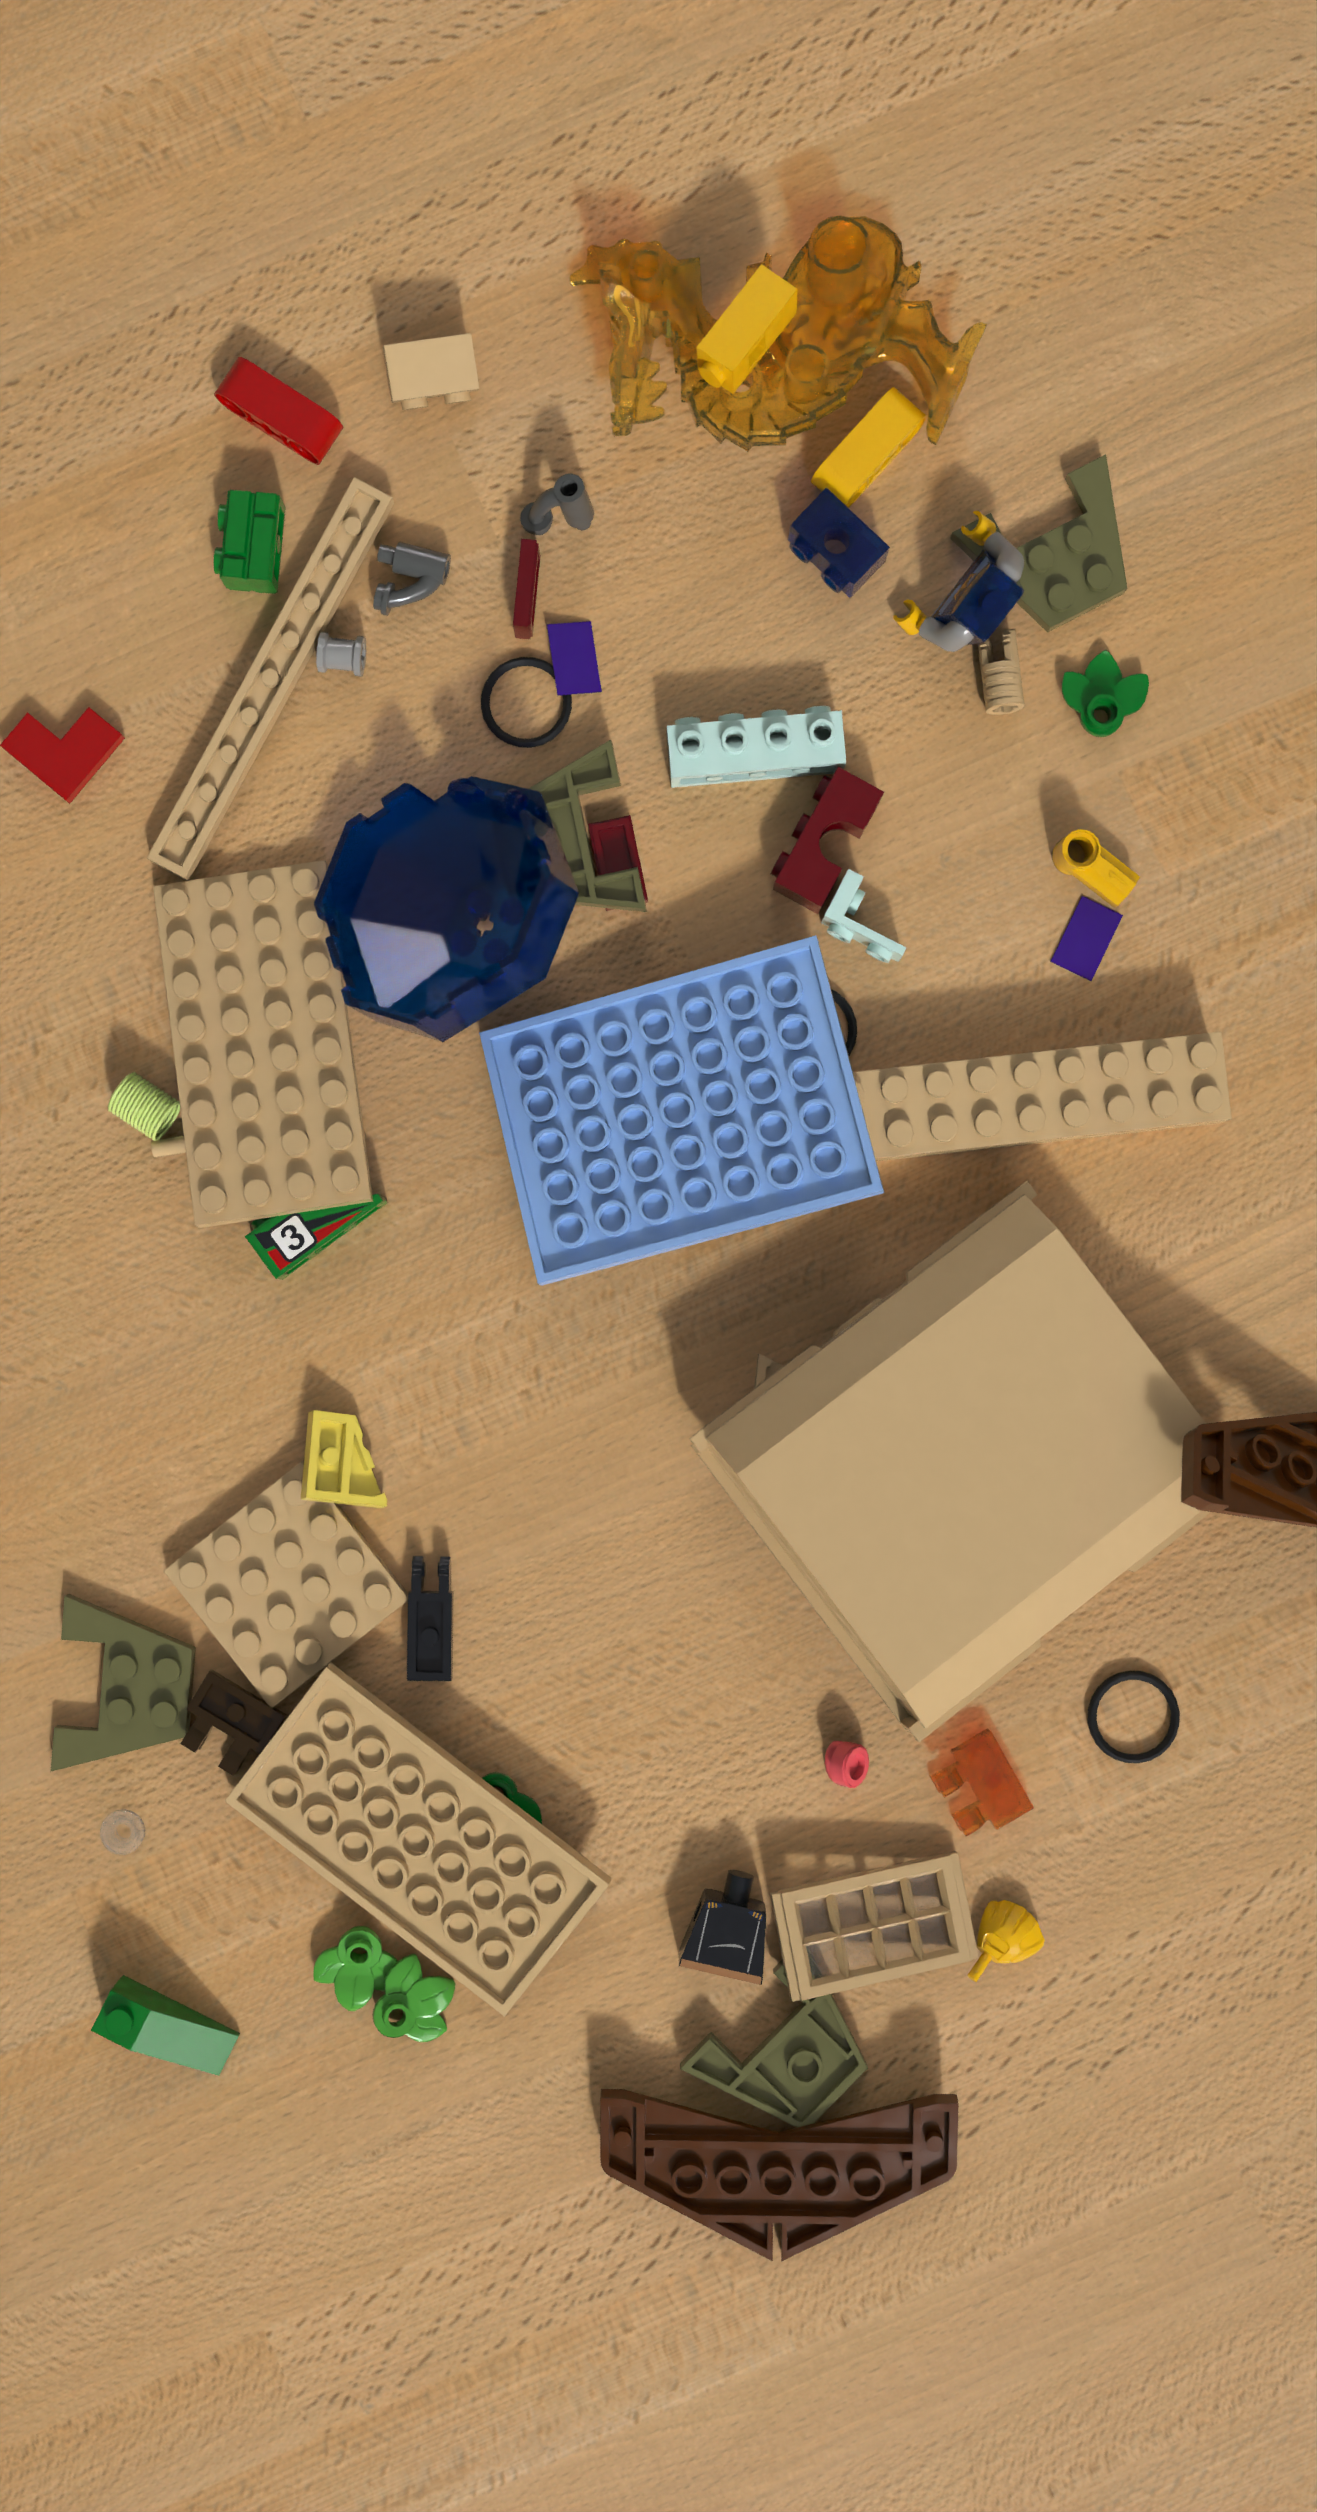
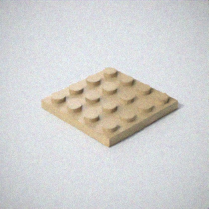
(286, 1586)

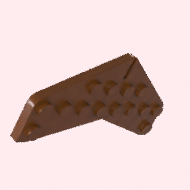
(1254, 1468)
(804, 2177)

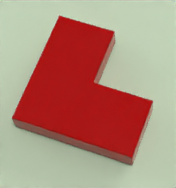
(68, 762)

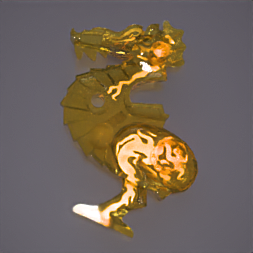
(845, 321)

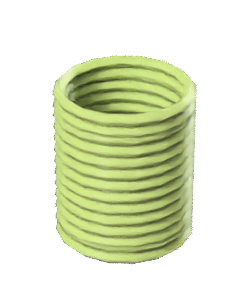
(144, 1106)

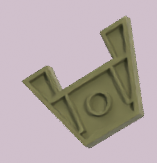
(1074, 563)
(561, 794)
(142, 1686)
(794, 2069)

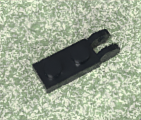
(430, 1625)

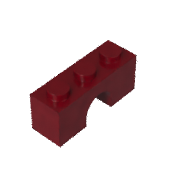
(843, 805)

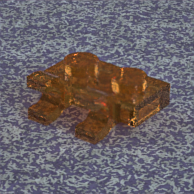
(990, 1778)

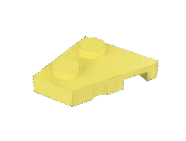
(338, 1463)

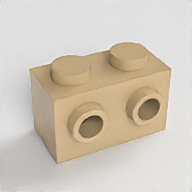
(431, 370)

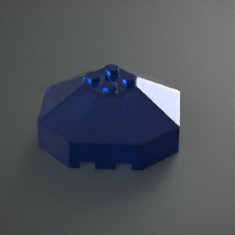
(418, 883)

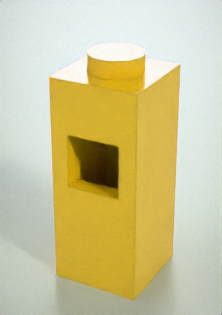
(746, 329)

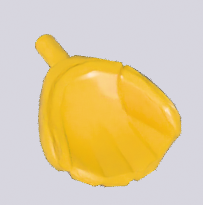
(1006, 1936)

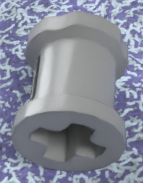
(341, 654)

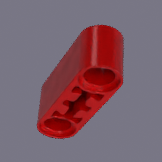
(278, 410)

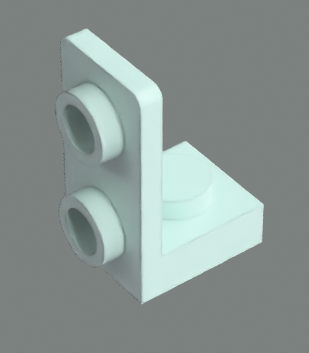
(845, 929)

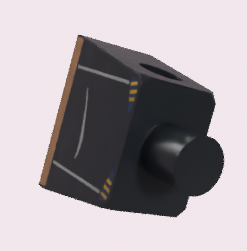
(727, 1932)

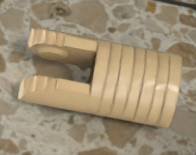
(1001, 678)

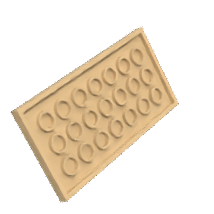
(260, 1047)
(418, 1839)

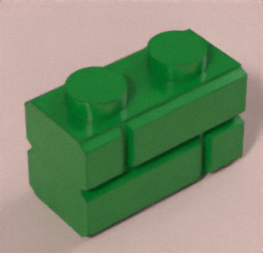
(250, 541)

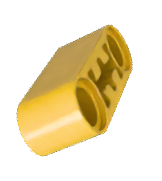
(869, 447)

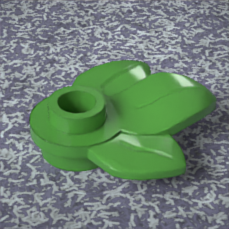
(354, 1973)
(417, 1997)

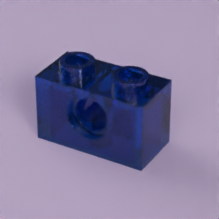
(832, 520)

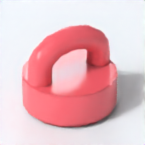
(846, 1763)

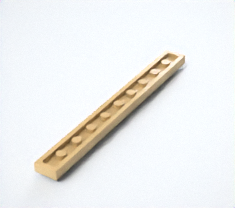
(271, 679)

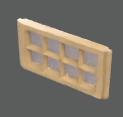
(874, 1926)

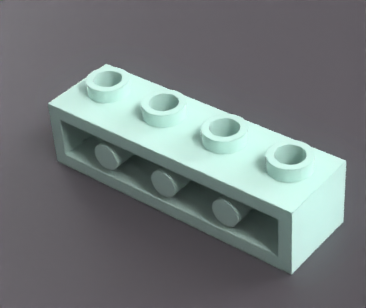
(755, 747)

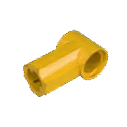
(1099, 870)

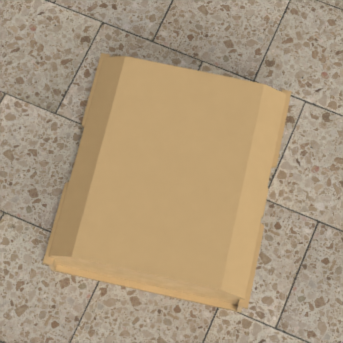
(962, 1462)

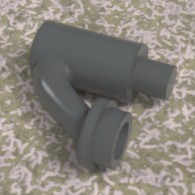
(573, 500)
(413, 561)

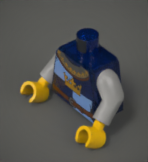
(978, 598)

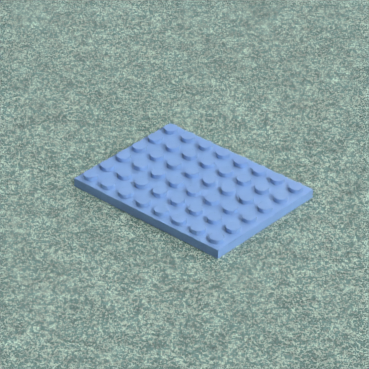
(680, 1112)

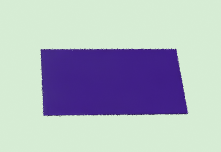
(574, 658)
(1086, 938)

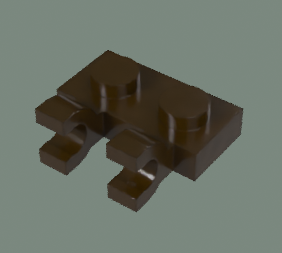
(235, 1713)

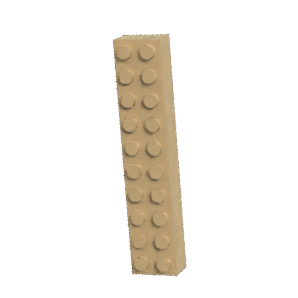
(1045, 1096)

